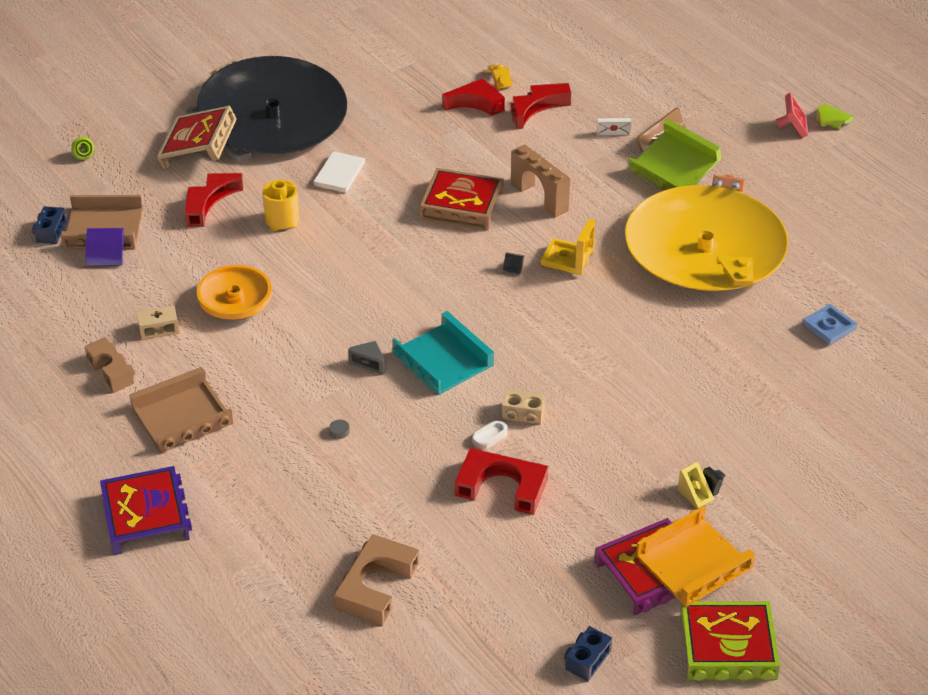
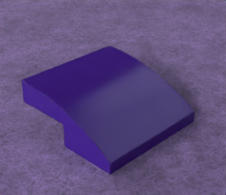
(104, 246)

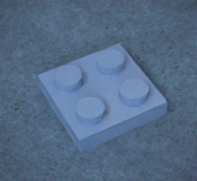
(829, 324)

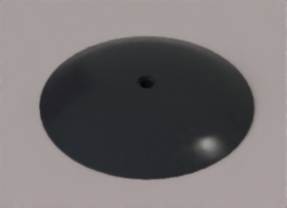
(276, 103)

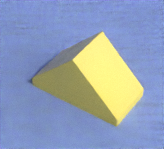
(694, 485)

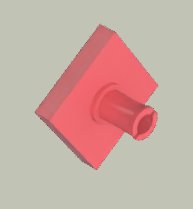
(793, 115)

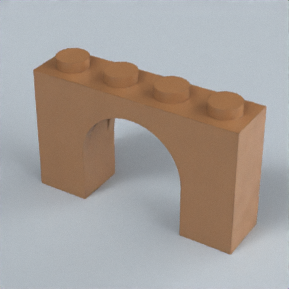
(556, 184)
(376, 555)

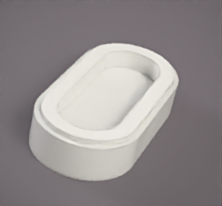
(489, 435)

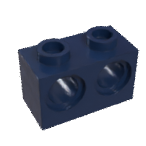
(49, 225)
(588, 653)

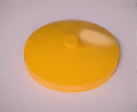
(234, 292)

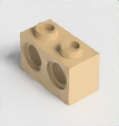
(523, 406)

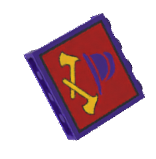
(144, 505)

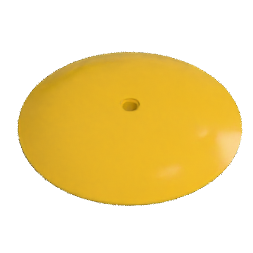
(687, 226)

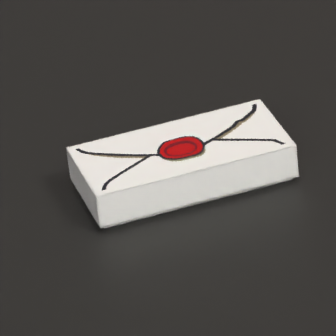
(613, 126)

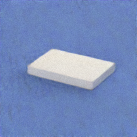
(339, 172)

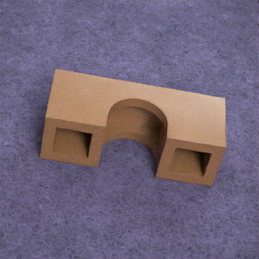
(115, 370)

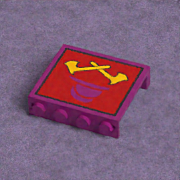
(632, 575)

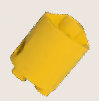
(280, 204)

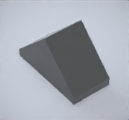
(367, 357)

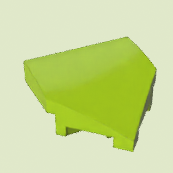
(832, 116)

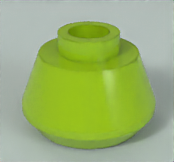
(86, 145)

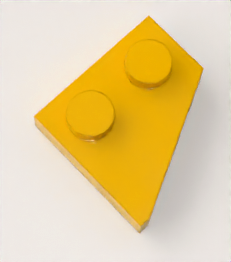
(737, 269)

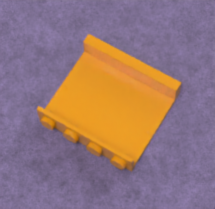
(692, 557)

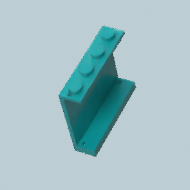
(445, 355)

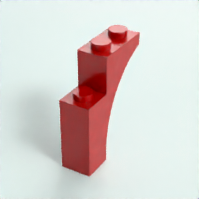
(537, 100)
(203, 198)

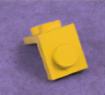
(500, 74)

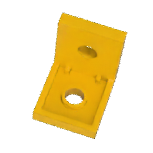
(576, 254)

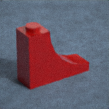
(475, 95)

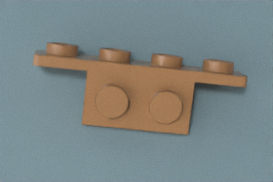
(647, 137)

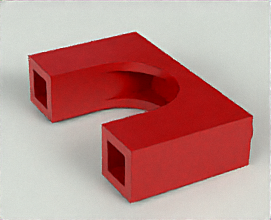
(481, 465)

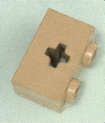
(158, 322)

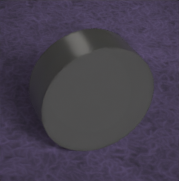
(339, 429)

